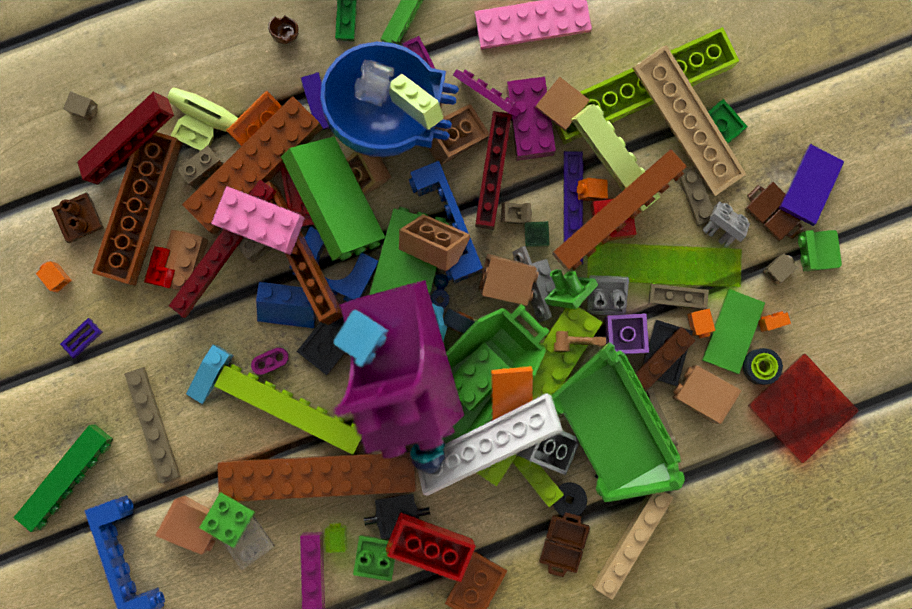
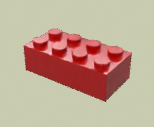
(430, 547)

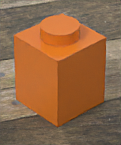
(592, 189)
(53, 276)
(701, 323)

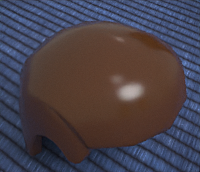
(283, 29)

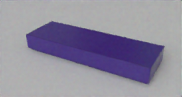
(312, 88)

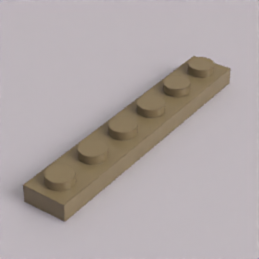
(152, 424)

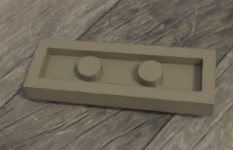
(696, 196)
(678, 296)

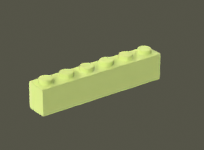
(609, 147)

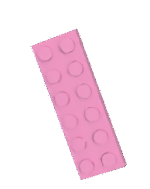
(531, 22)

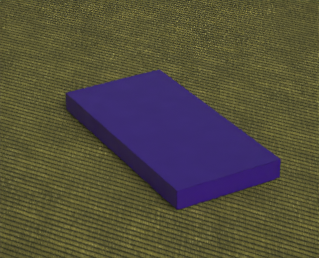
(811, 185)

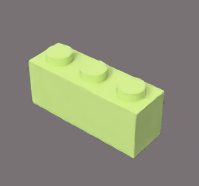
(415, 101)

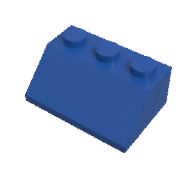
(284, 305)

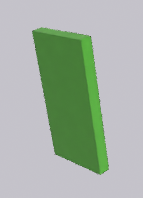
(733, 331)

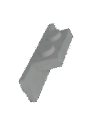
(543, 285)

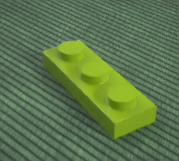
(539, 480)

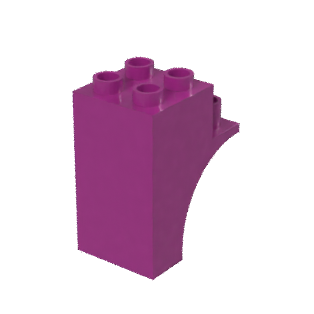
(409, 385)

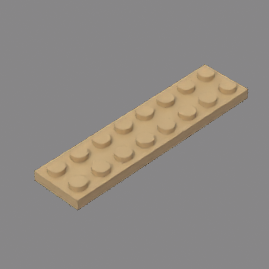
(689, 120)

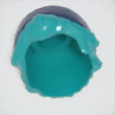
(427, 460)

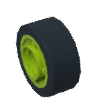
(773, 366)

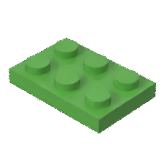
(474, 376)

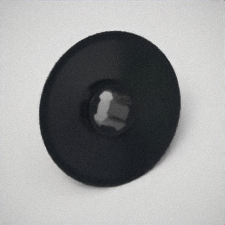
(578, 503)

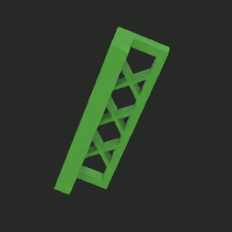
(401, 21)

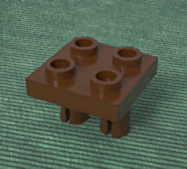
(77, 217)

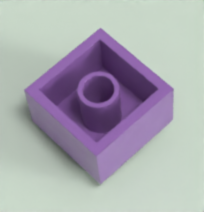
(627, 333)

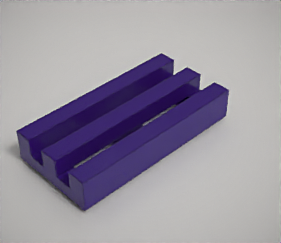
(86, 343)

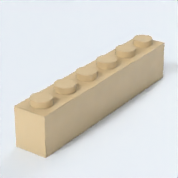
(631, 543)

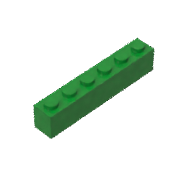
(63, 478)

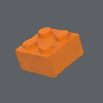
(774, 321)

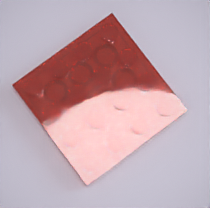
(803, 408)

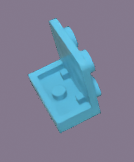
(361, 338)

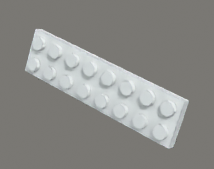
(493, 443)

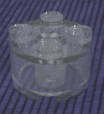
(374, 83)

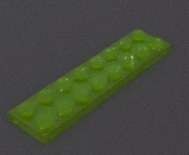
(668, 264)

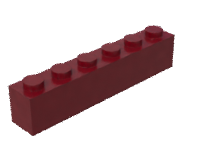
(125, 138)
(493, 170)

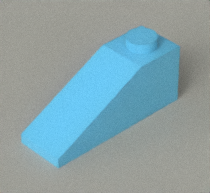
(208, 373)

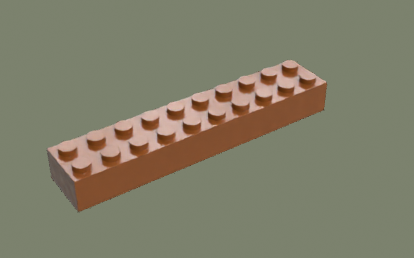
(316, 476)

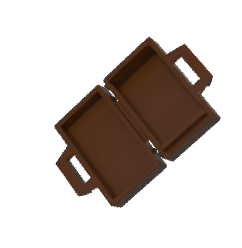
(767, 206)
(564, 544)

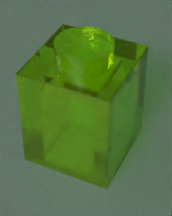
(335, 538)

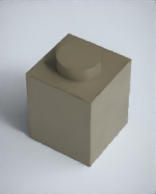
(80, 106)
(780, 268)

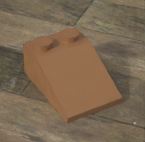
(464, 133)

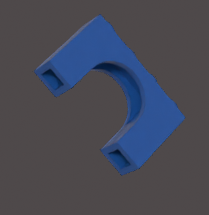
(356, 282)

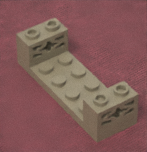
(198, 171)

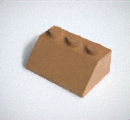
(433, 242)
(184, 255)

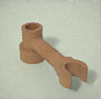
(563, 341)

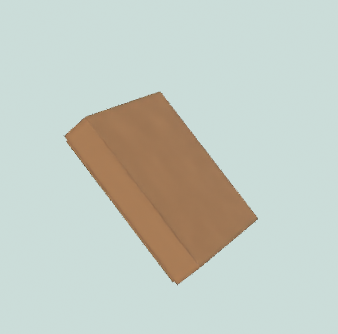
(562, 103)

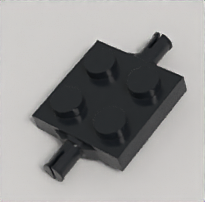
(389, 509)

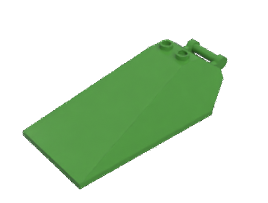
(510, 342)

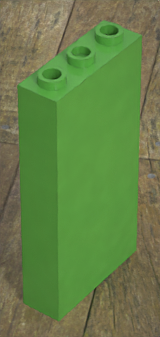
(333, 198)
(397, 267)

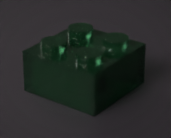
(536, 234)

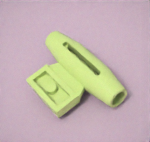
(201, 118)

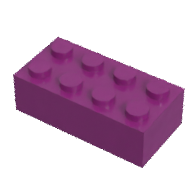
(530, 128)

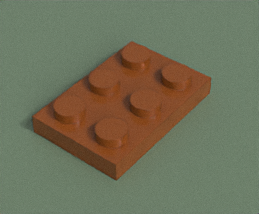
(477, 584)

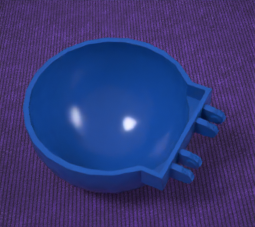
(388, 128)

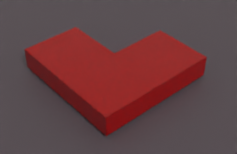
(156, 271)

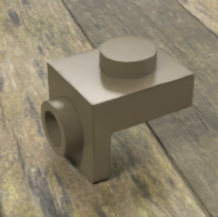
(516, 213)

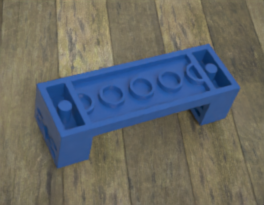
(433, 178)
(112, 558)

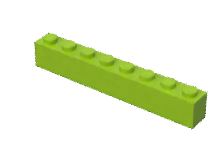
(288, 408)

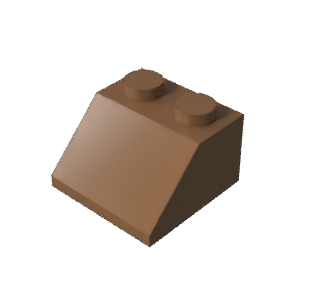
(368, 171)

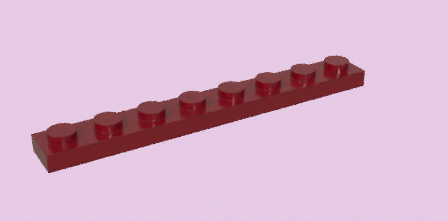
(213, 261)

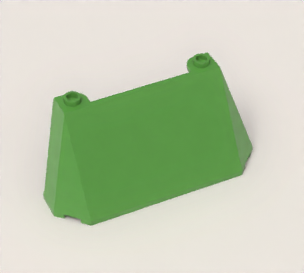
(619, 428)

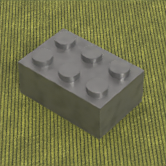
(553, 452)

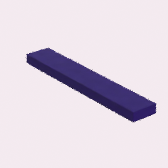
(571, 205)

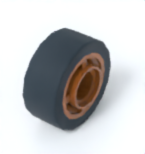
(458, 321)

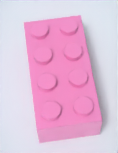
(258, 220)

